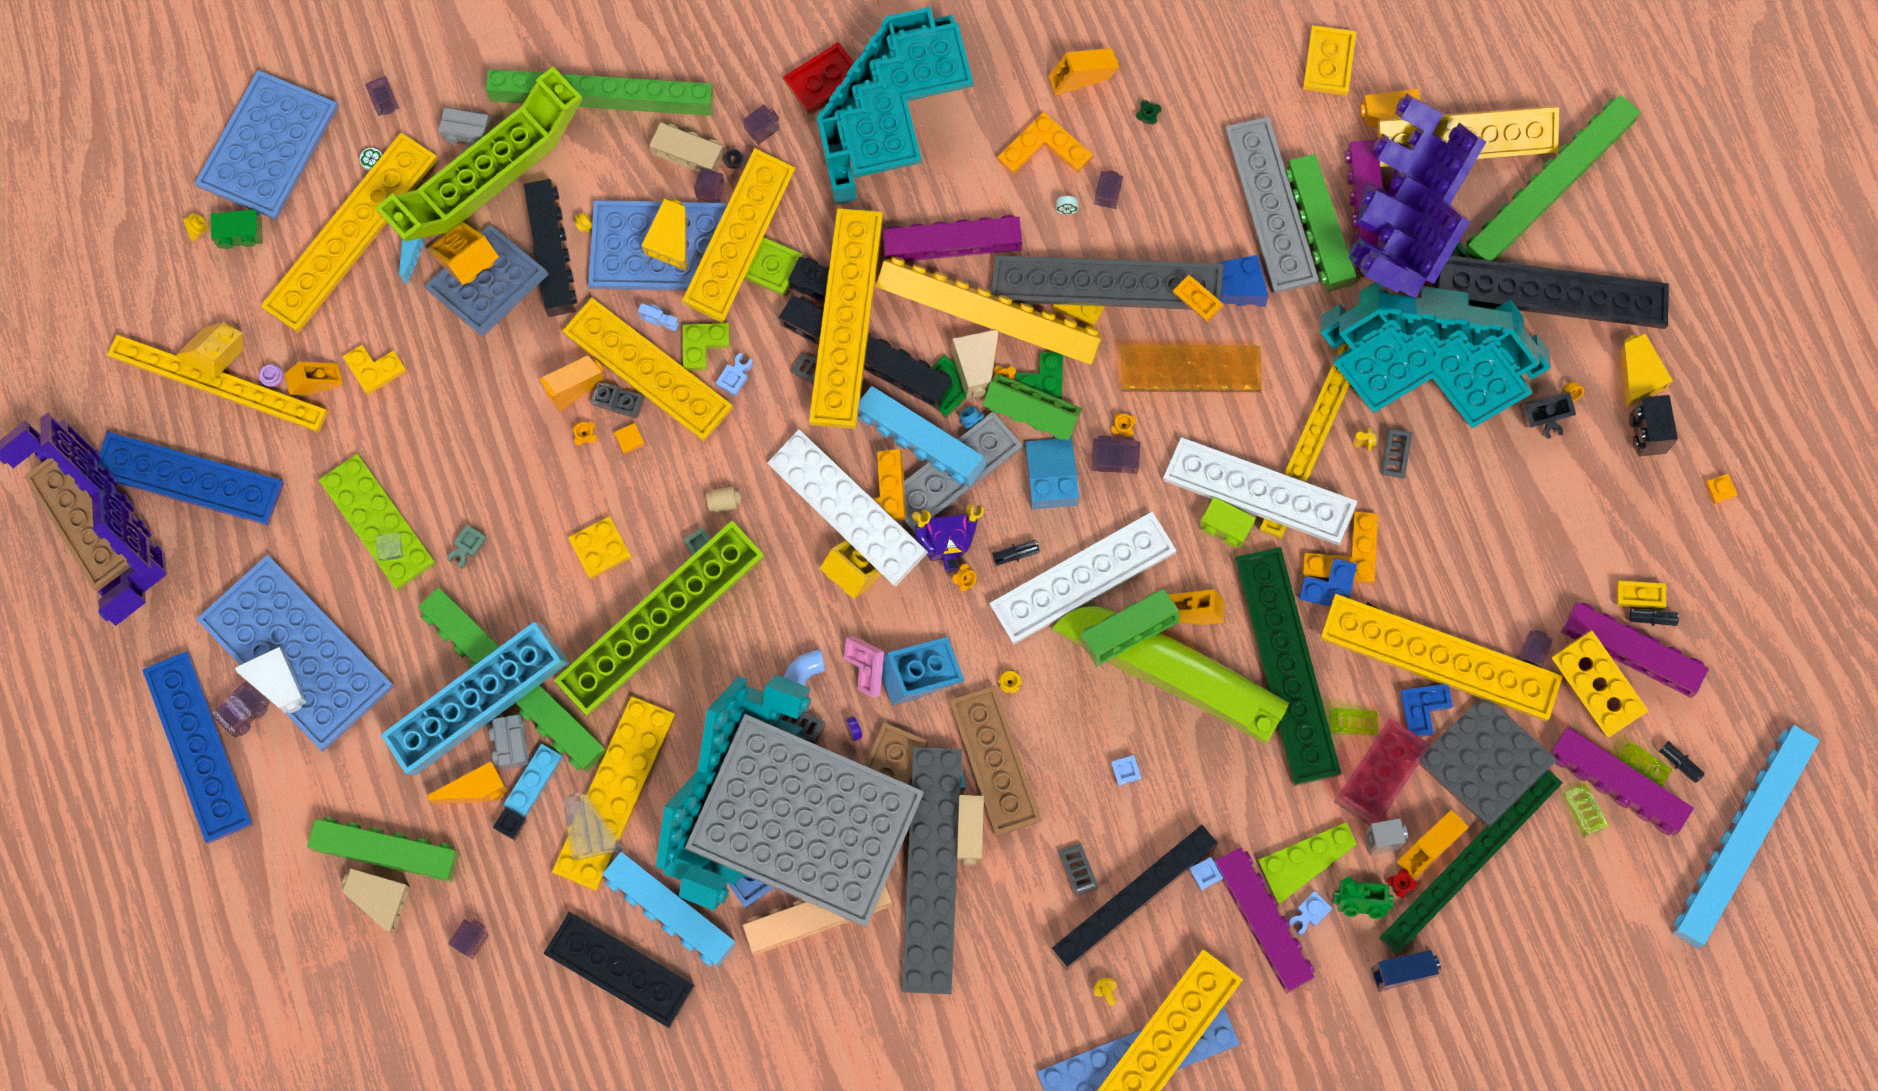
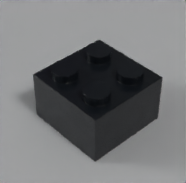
(1653, 425)

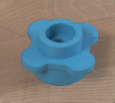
(970, 417)

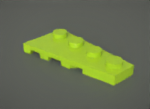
(1298, 864)

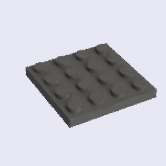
(1487, 761)

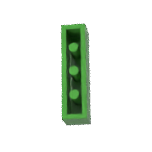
(1032, 407)
(1129, 627)

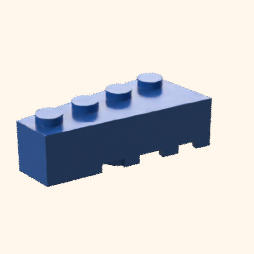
(1244, 282)

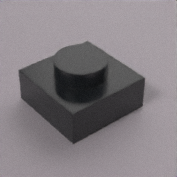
(509, 823)

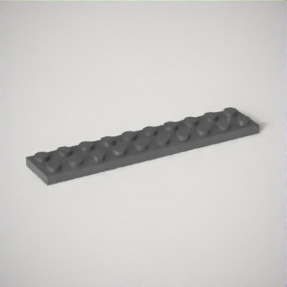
(1100, 281)
(932, 872)

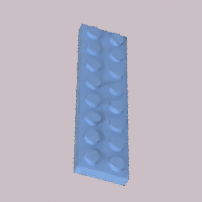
(1092, 1068)

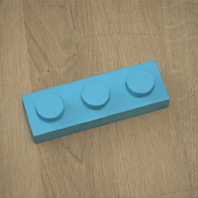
(533, 780)

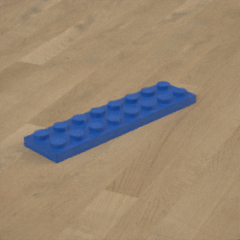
(190, 478)
(197, 747)

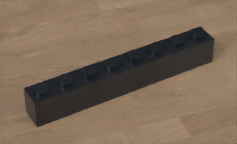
(881, 359)
(1134, 897)

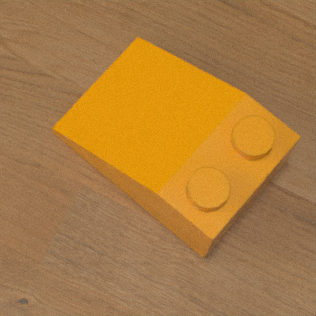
(463, 253)

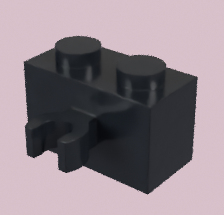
(809, 278)
(1548, 411)

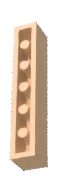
(795, 924)

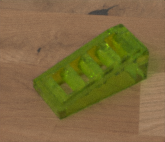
(1334, 713)
(1638, 753)
(1577, 813)

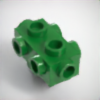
(1363, 898)

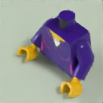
(946, 536)

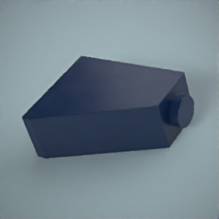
(1405, 970)

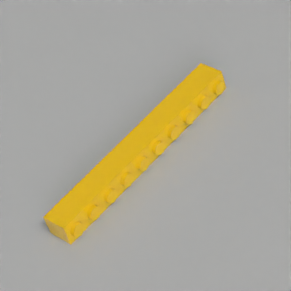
(989, 310)

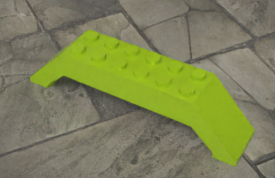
(487, 164)

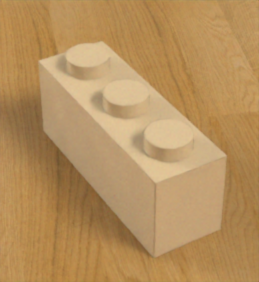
(686, 148)

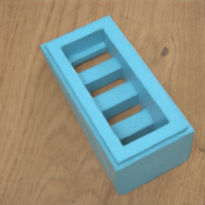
(409, 256)

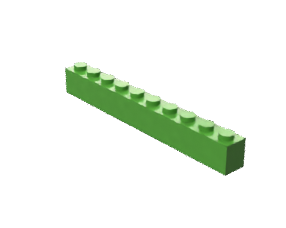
(610, 92)
(1553, 180)
(536, 705)

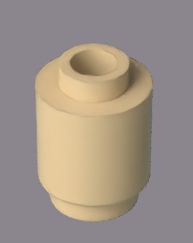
(724, 499)

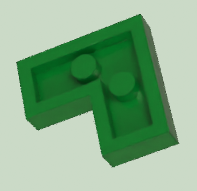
(1050, 375)

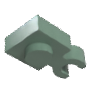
(696, 540)
(468, 543)

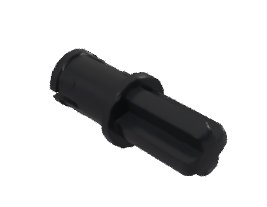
(1016, 552)
(1653, 616)
(1682, 762)

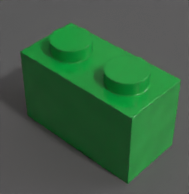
(236, 229)

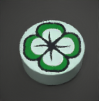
(369, 158)
(1067, 205)

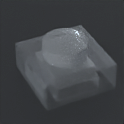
(389, 546)

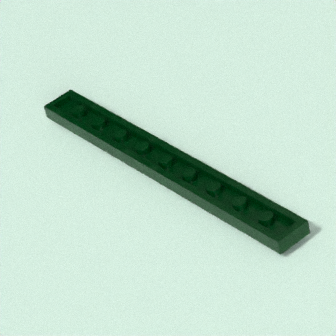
(1467, 865)

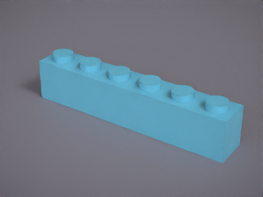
(920, 437)
(669, 909)

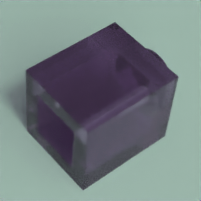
(382, 96)
(761, 124)
(709, 186)
(1108, 189)
(1535, 648)
(469, 938)

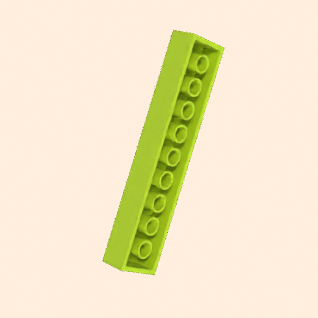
(659, 619)

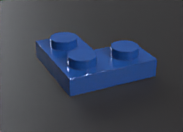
(1339, 582)
(1418, 704)

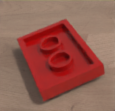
(819, 77)

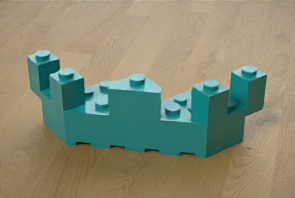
(870, 112)
(1409, 340)
(700, 878)

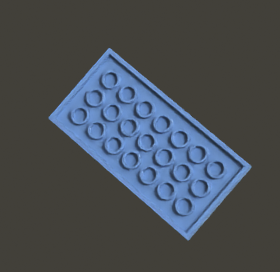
(273, 612)

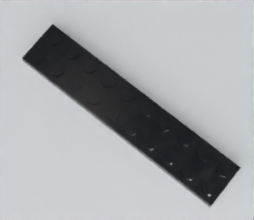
(1558, 291)

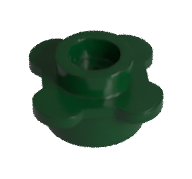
(1148, 118)

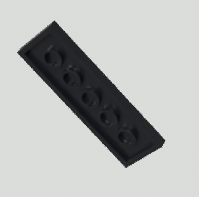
(619, 970)

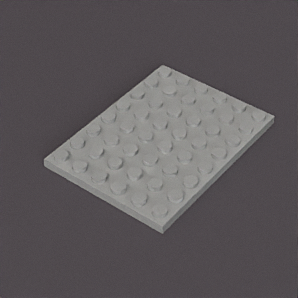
(804, 820)

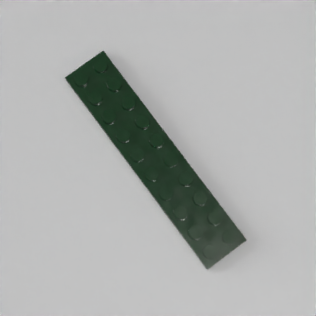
(1288, 665)

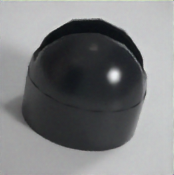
(738, 159)

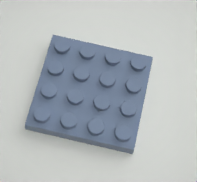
(494, 290)

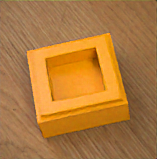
(629, 438)

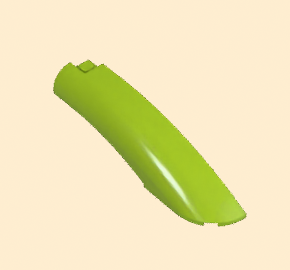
(1188, 676)

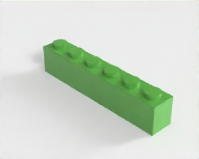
(1321, 223)
(383, 850)

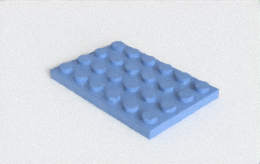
(266, 145)
(617, 249)

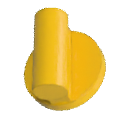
(195, 226)
(1365, 439)
(1105, 988)

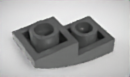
(617, 400)

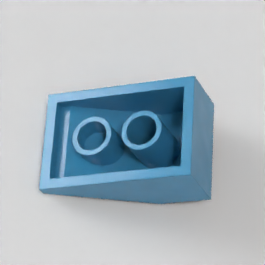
(1052, 473)
(920, 670)

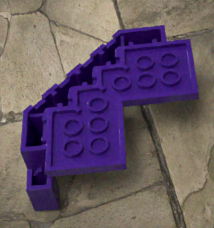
(1416, 216)
(111, 511)

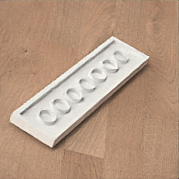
(1260, 491)
(847, 508)
(1082, 578)

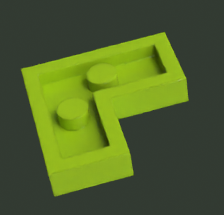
(698, 339)

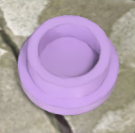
(271, 375)

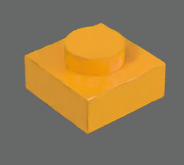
(1721, 489)

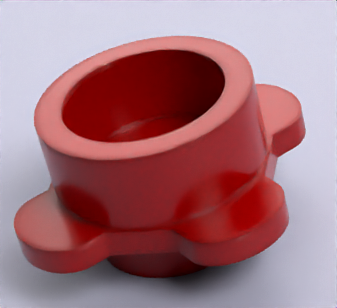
(1409, 883)

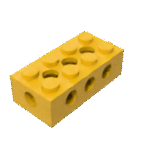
(1616, 684)

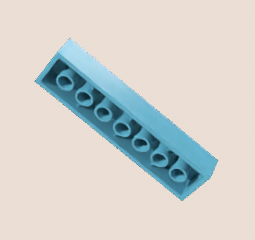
(474, 698)

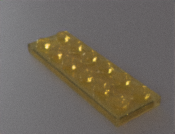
(1190, 368)

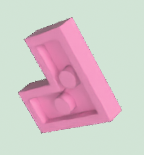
(870, 664)

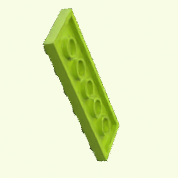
(374, 514)

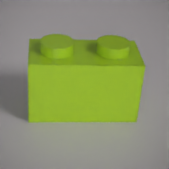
(1227, 523)

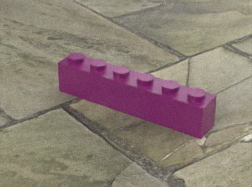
(1362, 170)
(953, 239)
(1638, 651)
(1621, 782)
(1264, 921)

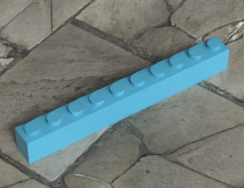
(1745, 836)

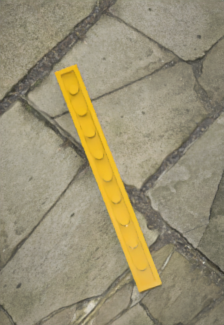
(222, 386)
(1314, 435)

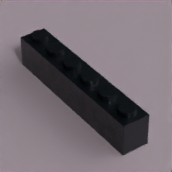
(549, 247)

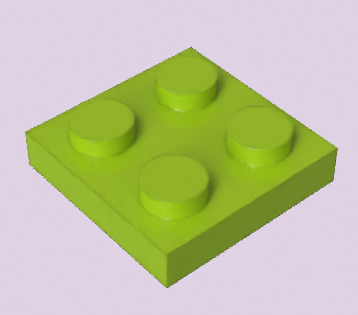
(772, 266)

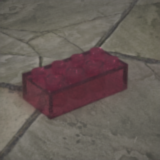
(1382, 773)

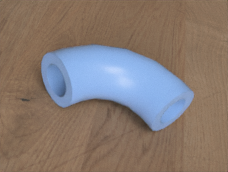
(805, 667)

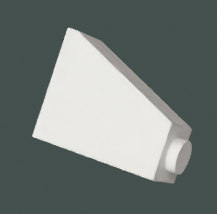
(274, 679)

